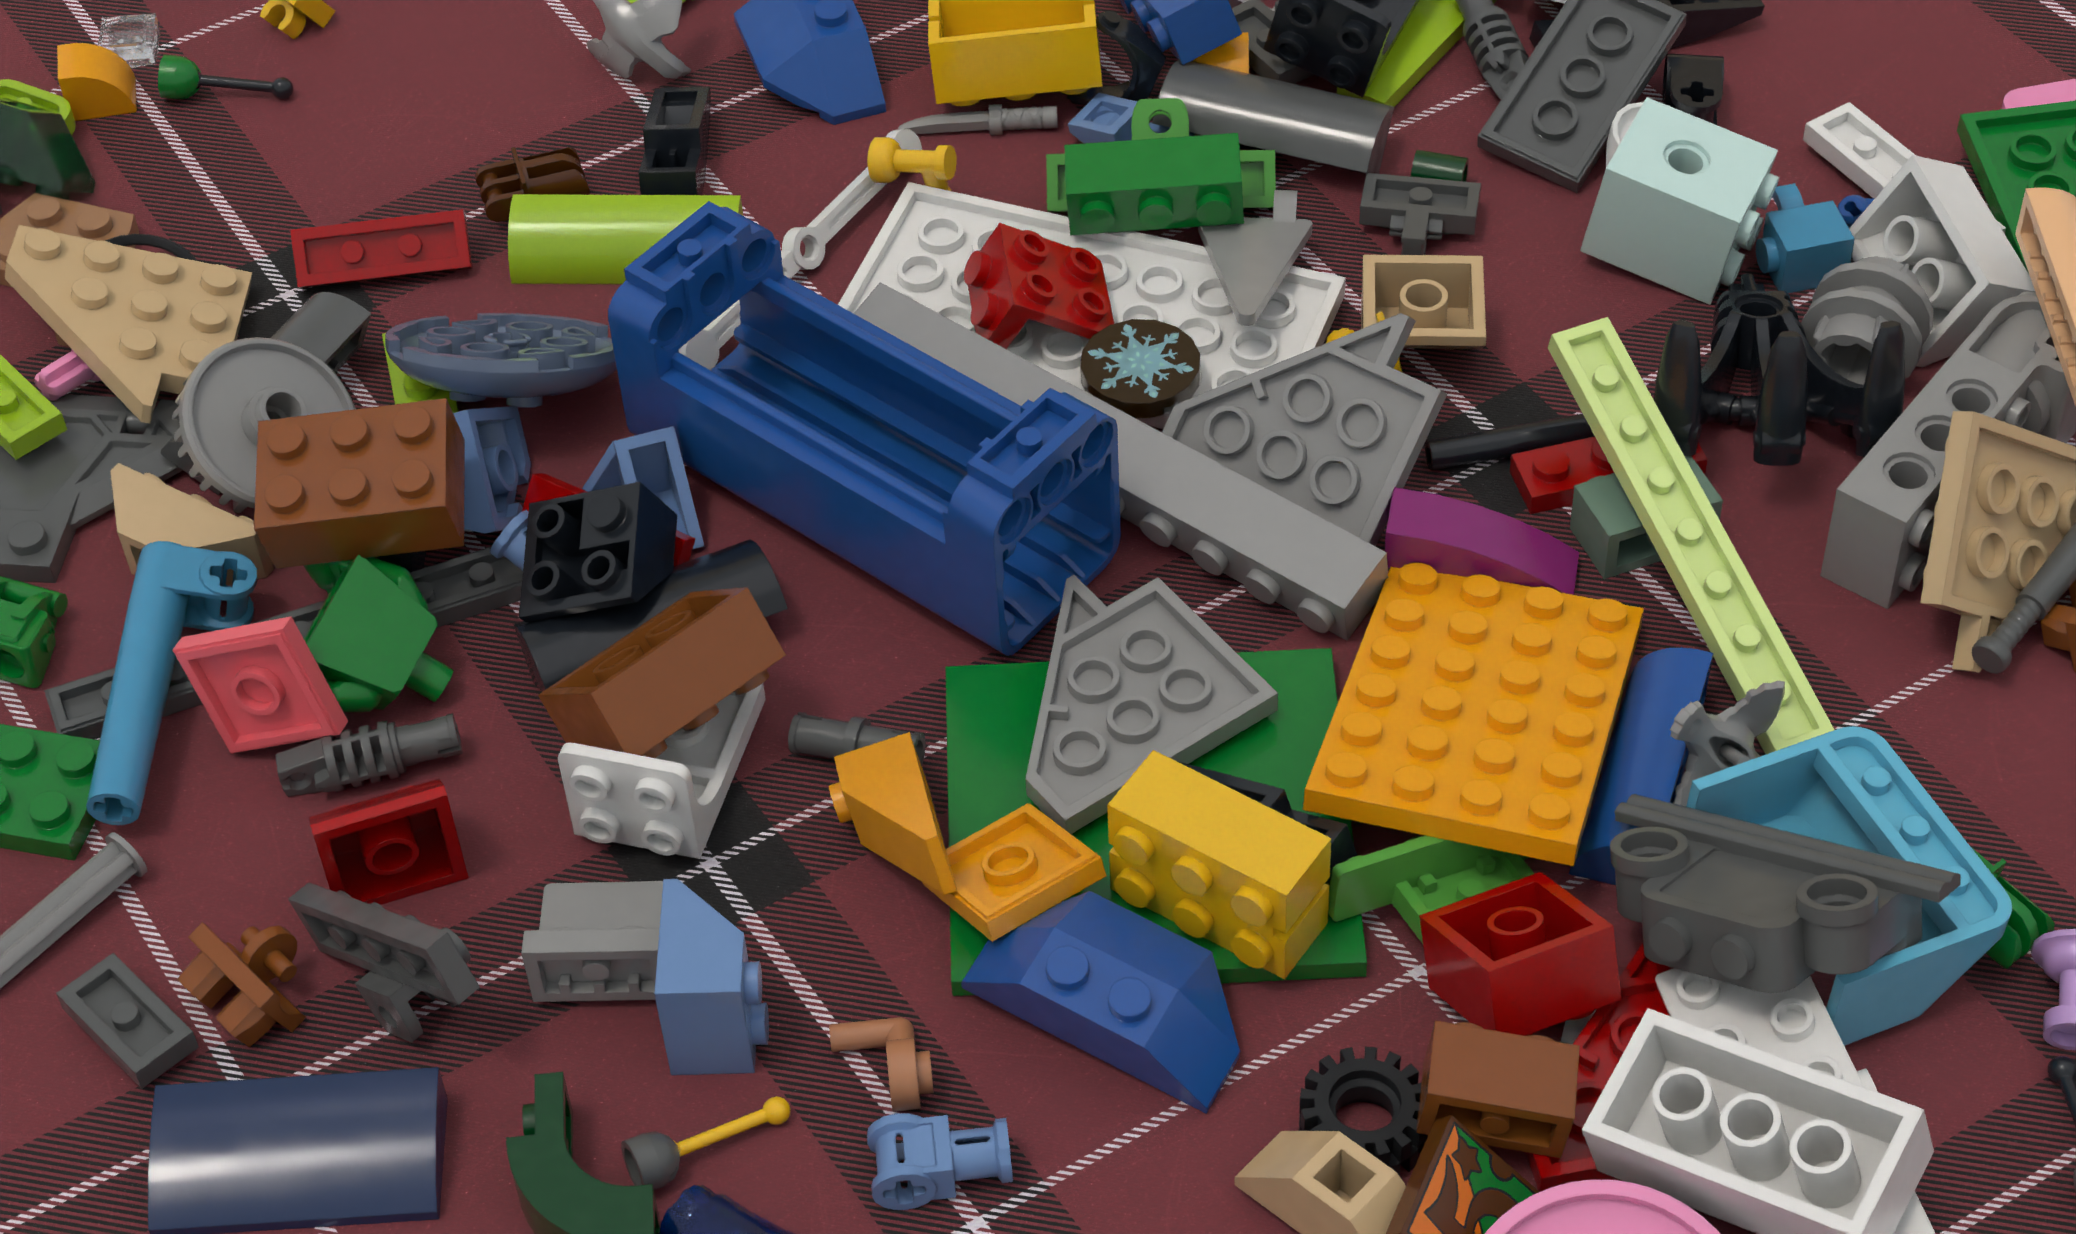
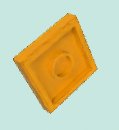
(1017, 871)

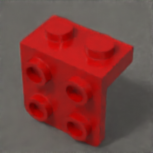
(1035, 279)

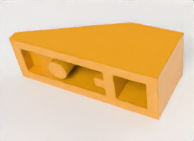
(893, 809)

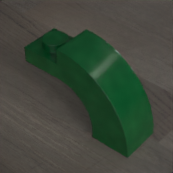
(554, 1189)

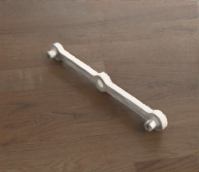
(706, 344)

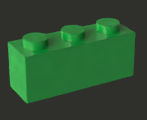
(1154, 184)

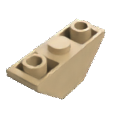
(157, 512)
(1323, 1184)

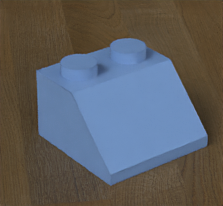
(706, 988)

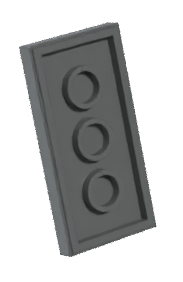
(1576, 82)

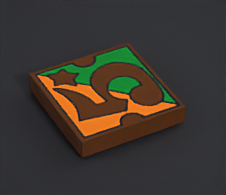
(1457, 1185)

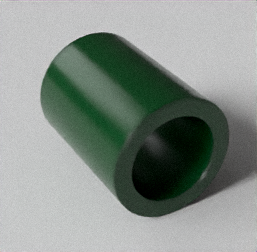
(1439, 166)

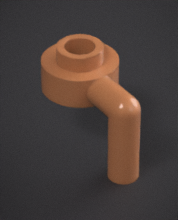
(907, 1070)

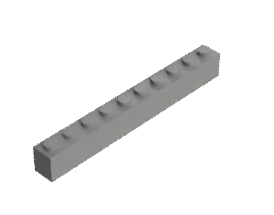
(1175, 490)

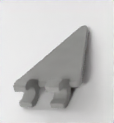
(1256, 255)

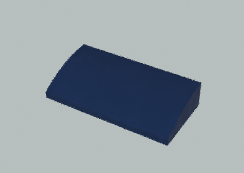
(297, 1152)

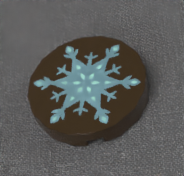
(1141, 366)

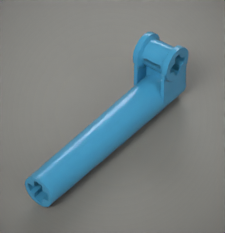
(170, 591)

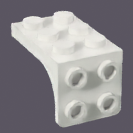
(666, 799)

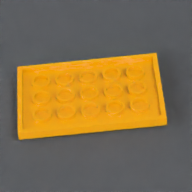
(1477, 713)

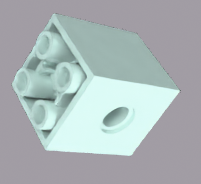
(1681, 201)

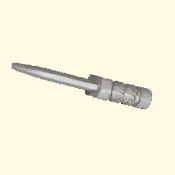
(994, 120)

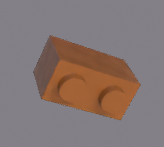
(1500, 1086)

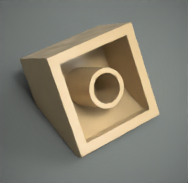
(1434, 290)

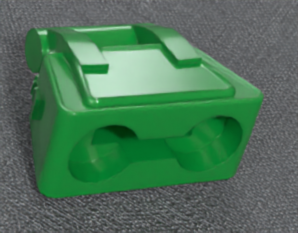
(27, 630)

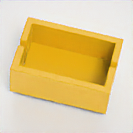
(1012, 48)
(1218, 864)

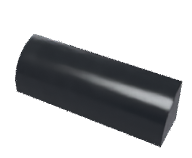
(566, 642)

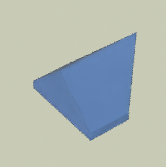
(658, 465)

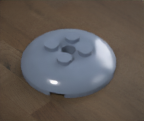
(503, 355)

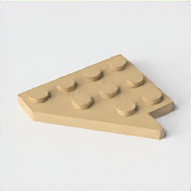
(128, 310)
(1996, 522)

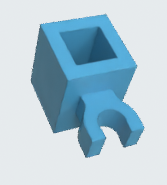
(1802, 241)

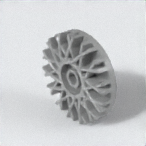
(234, 391)

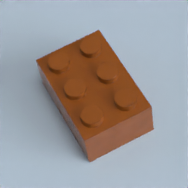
(360, 483)
(666, 674)

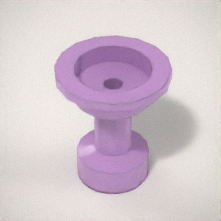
(2057, 956)

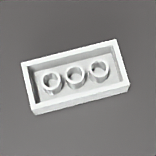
(1755, 1135)

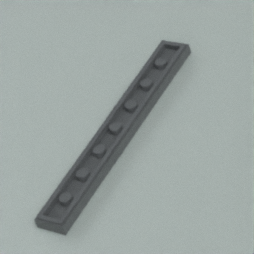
(450, 588)

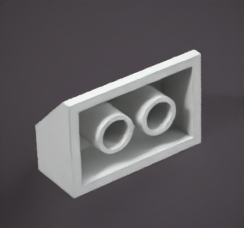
(1952, 245)

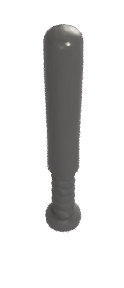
(2032, 604)

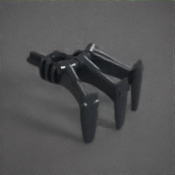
(1788, 378)

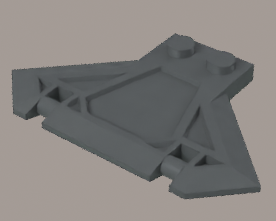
(70, 479)

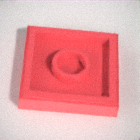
(260, 685)

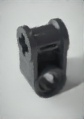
(1694, 84)

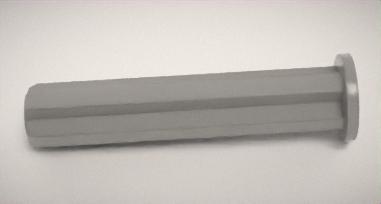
(68, 905)

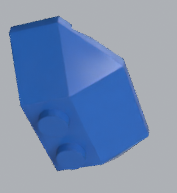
(813, 55)
(1116, 993)

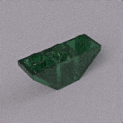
(40, 151)

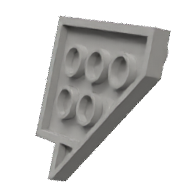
(1322, 426)
(1128, 685)

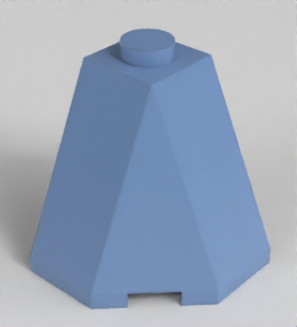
(493, 466)

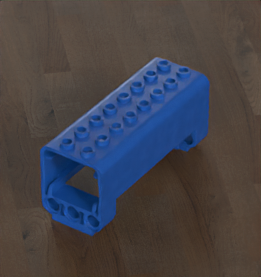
(865, 436)

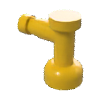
(888, 159)

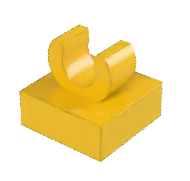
(294, 14)

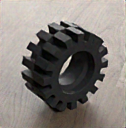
(1368, 1082)

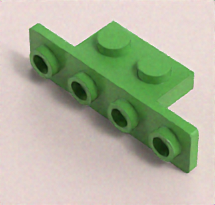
(1419, 878)

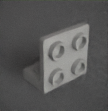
(595, 942)

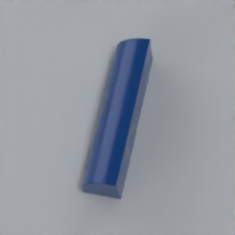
(1641, 752)

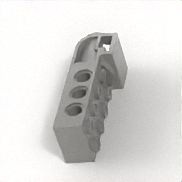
(1888, 501)

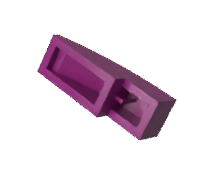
(1475, 540)

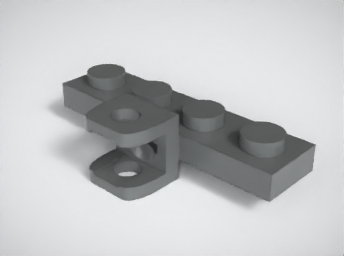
(395, 949)

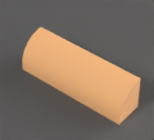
(2049, 250)

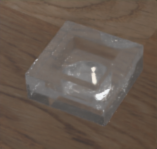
(131, 37)

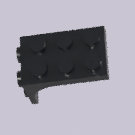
(1338, 37)

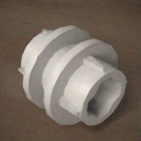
(1853, 305)

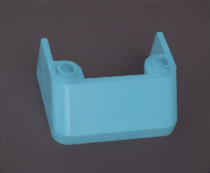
(1864, 797)

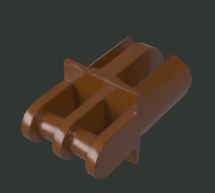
(541, 174)

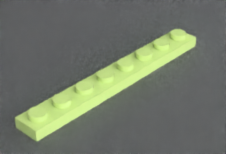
(1685, 528)

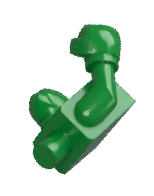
(373, 634)

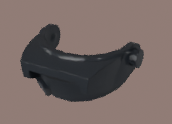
(1142, 52)

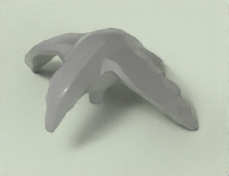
(635, 36)
(1724, 738)

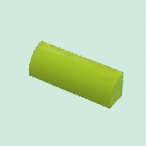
(592, 235)

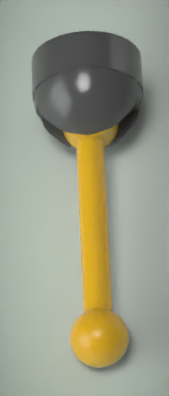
(656, 1157)

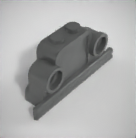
(1760, 899)

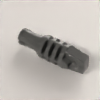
(1492, 43)
(370, 754)

